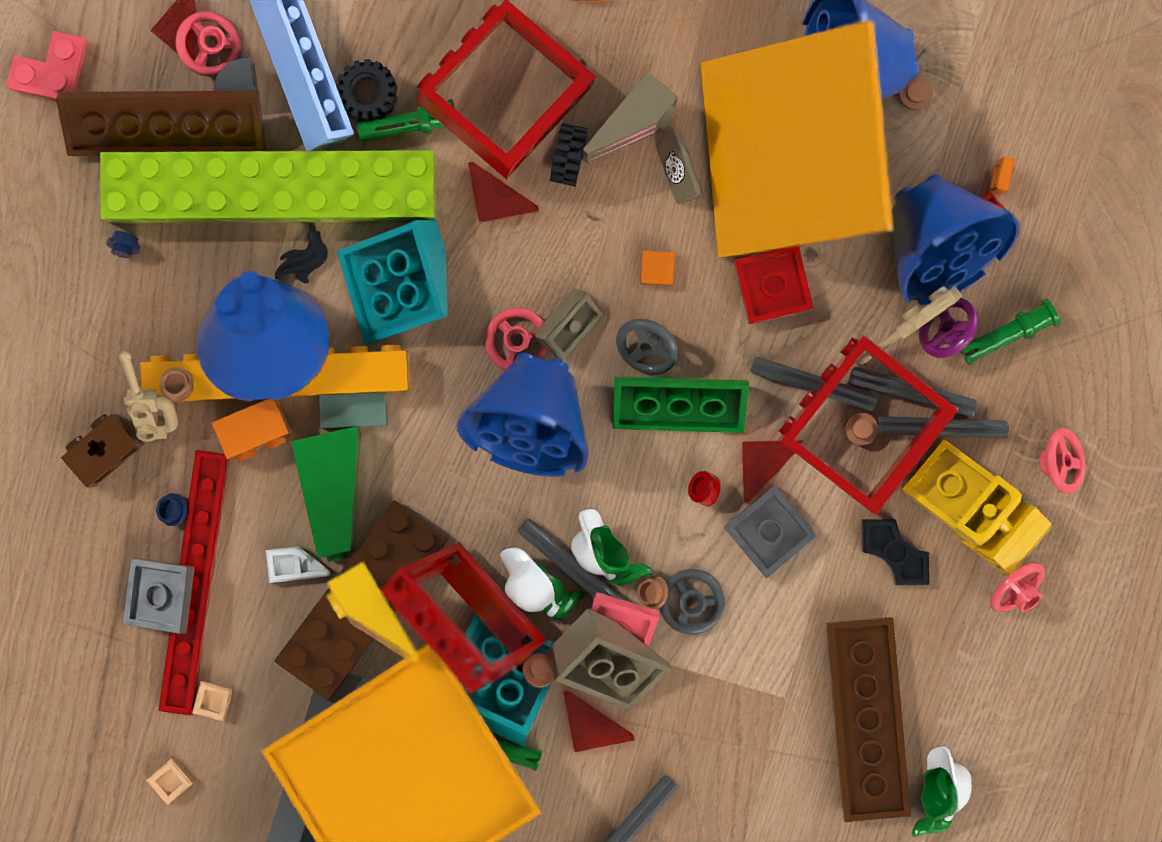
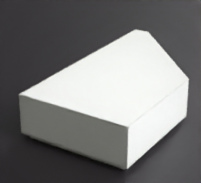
(293, 564)

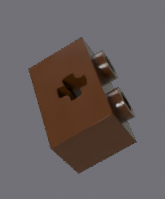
(93, 467)

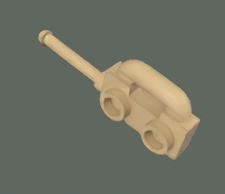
(918, 317)
(143, 407)

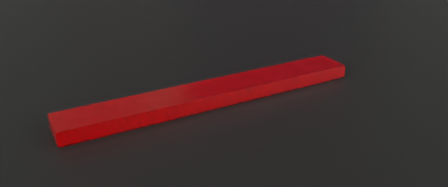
(198, 551)

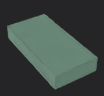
(353, 410)

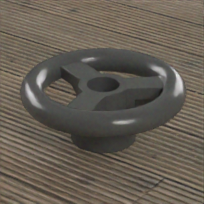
(651, 342)
(717, 599)

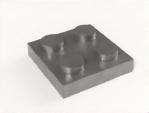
(770, 531)
(158, 595)

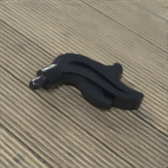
(304, 260)

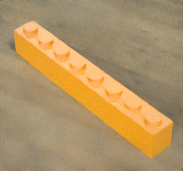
(341, 374)

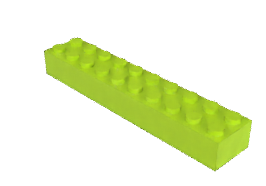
(268, 186)

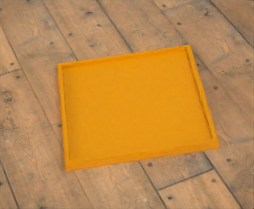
(797, 142)
(402, 764)

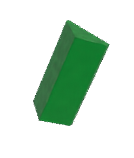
(680, 404)

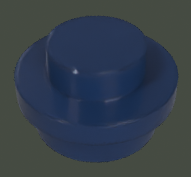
(123, 244)
(172, 509)

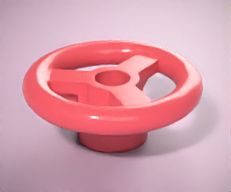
(212, 32)
(500, 322)
(1057, 461)
(1022, 592)

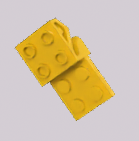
(978, 508)

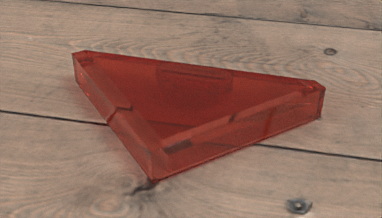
(169, 23)
(496, 199)
(761, 463)
(591, 727)

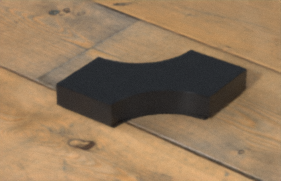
(884, 540)

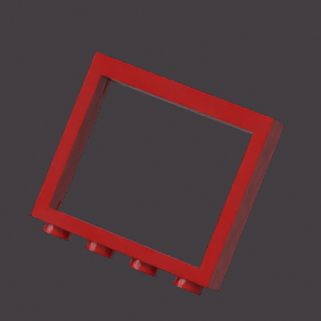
(469, 134)
(911, 454)
(483, 598)

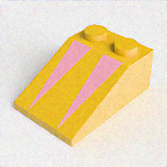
(363, 604)

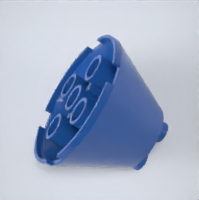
(893, 42)
(946, 237)
(262, 339)
(529, 419)

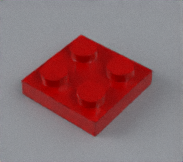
(773, 284)

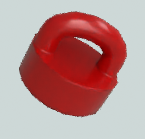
(704, 488)

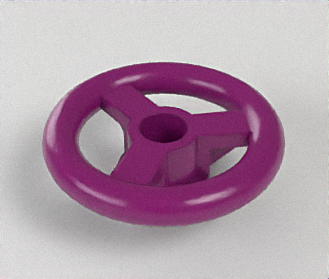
(950, 332)

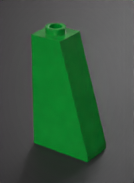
(329, 486)

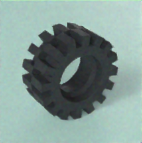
(362, 71)
(568, 154)

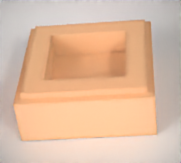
(213, 700)
(170, 781)

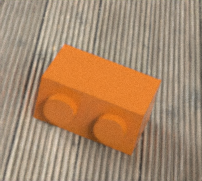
(252, 429)

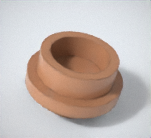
(916, 94)
(176, 384)
(861, 429)
(653, 592)
(538, 670)

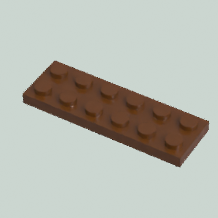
(160, 121)
(329, 647)
(868, 719)

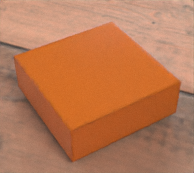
(1002, 176)
(657, 268)

